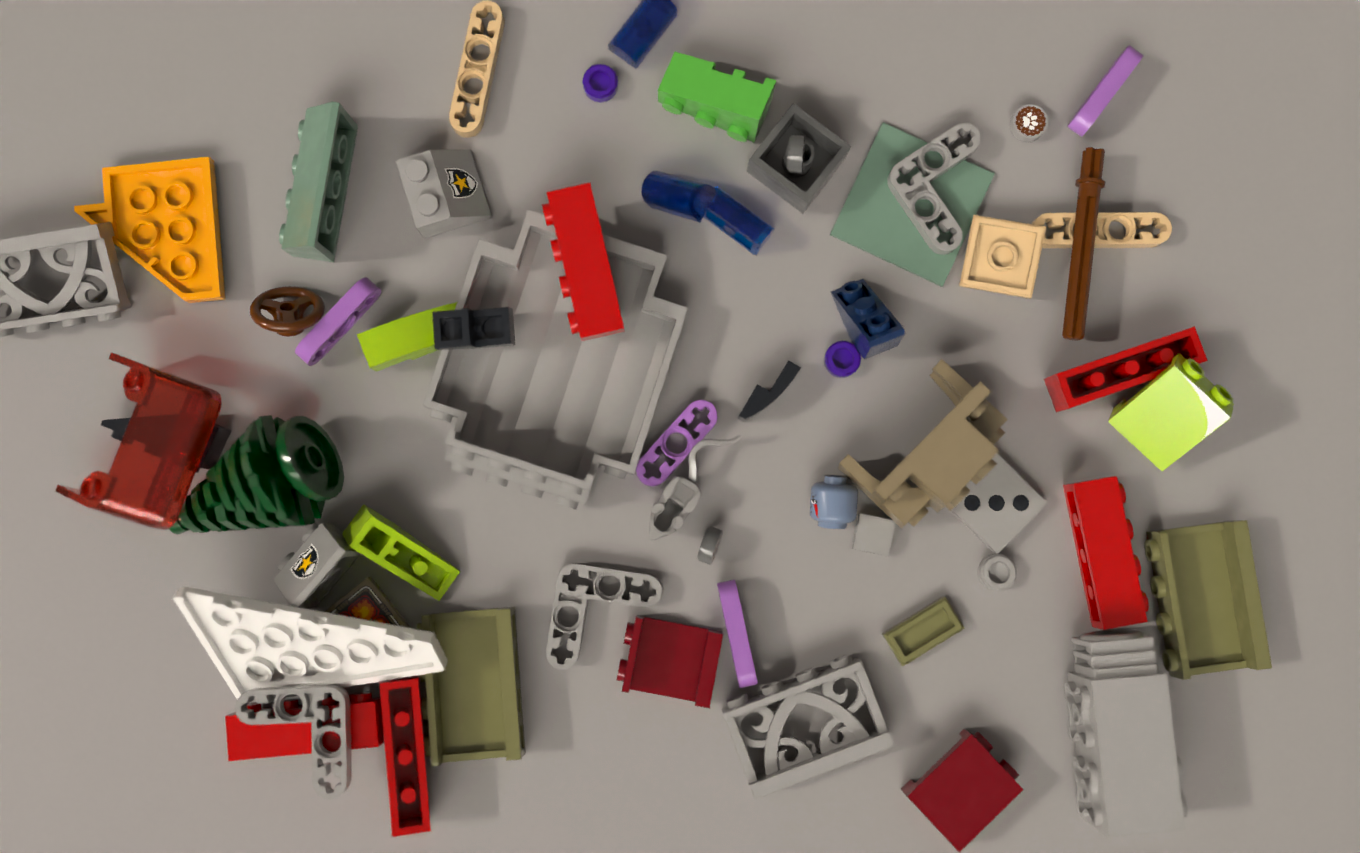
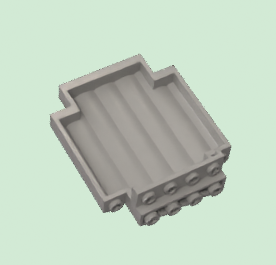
(552, 401)

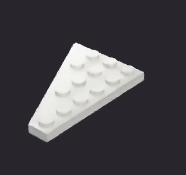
(294, 646)

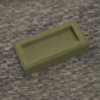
(923, 631)

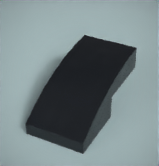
(473, 328)
(762, 398)

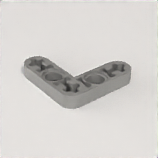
(922, 189)
(579, 598)
(313, 712)

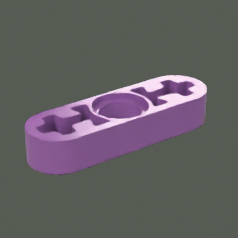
(1105, 91)
(338, 321)
(688, 417)
(737, 633)

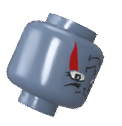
(833, 502)

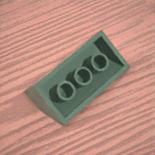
(319, 183)

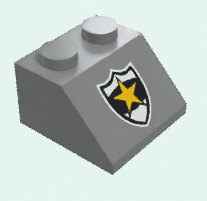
(443, 190)
(315, 567)

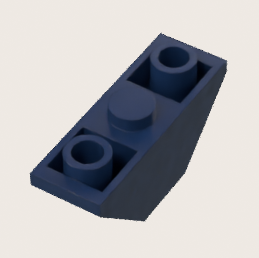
(867, 319)

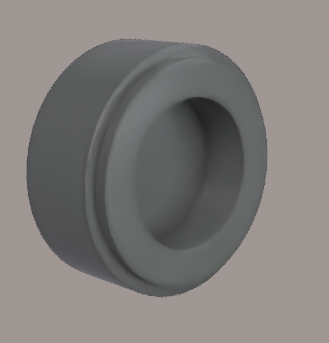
(796, 153)
(709, 545)

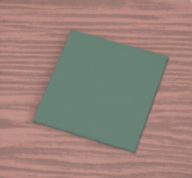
(879, 224)

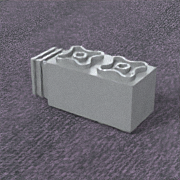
(1123, 736)

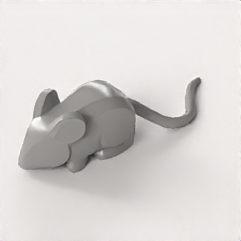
(679, 496)

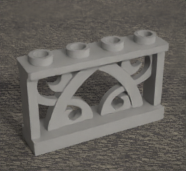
(78, 244)
(856, 742)

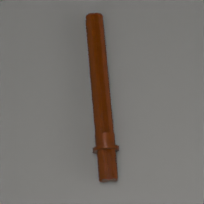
(1083, 244)

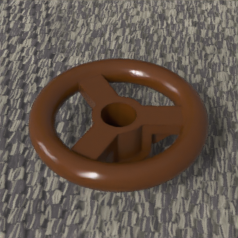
(287, 314)

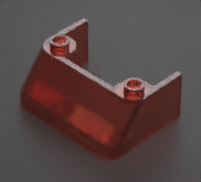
(157, 448)

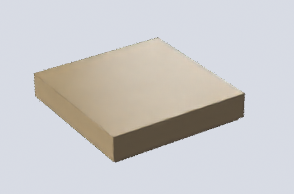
(1002, 256)

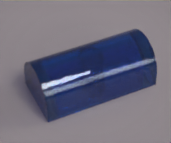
(642, 30)
(677, 195)
(738, 222)

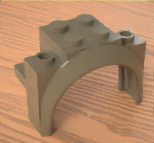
(944, 460)

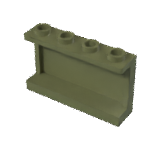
(1207, 599)
(477, 699)

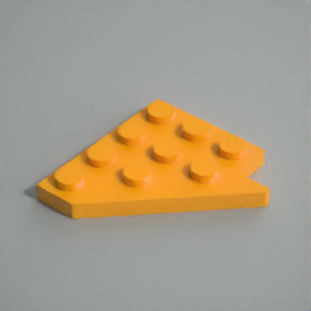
(166, 222)

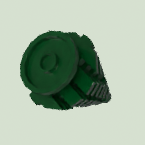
(266, 479)

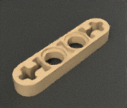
(472, 68)
(1103, 238)

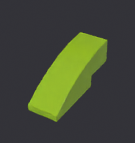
(400, 339)

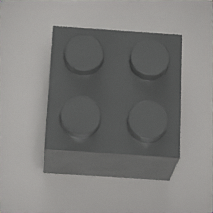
(822, 158)

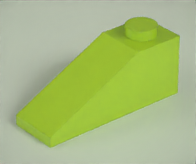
(399, 552)

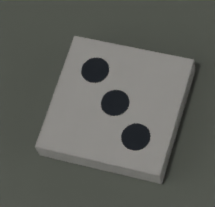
(998, 506)

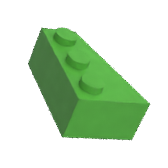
(716, 97)

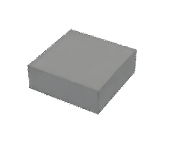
(873, 534)

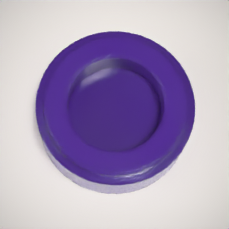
(600, 83)
(842, 359)

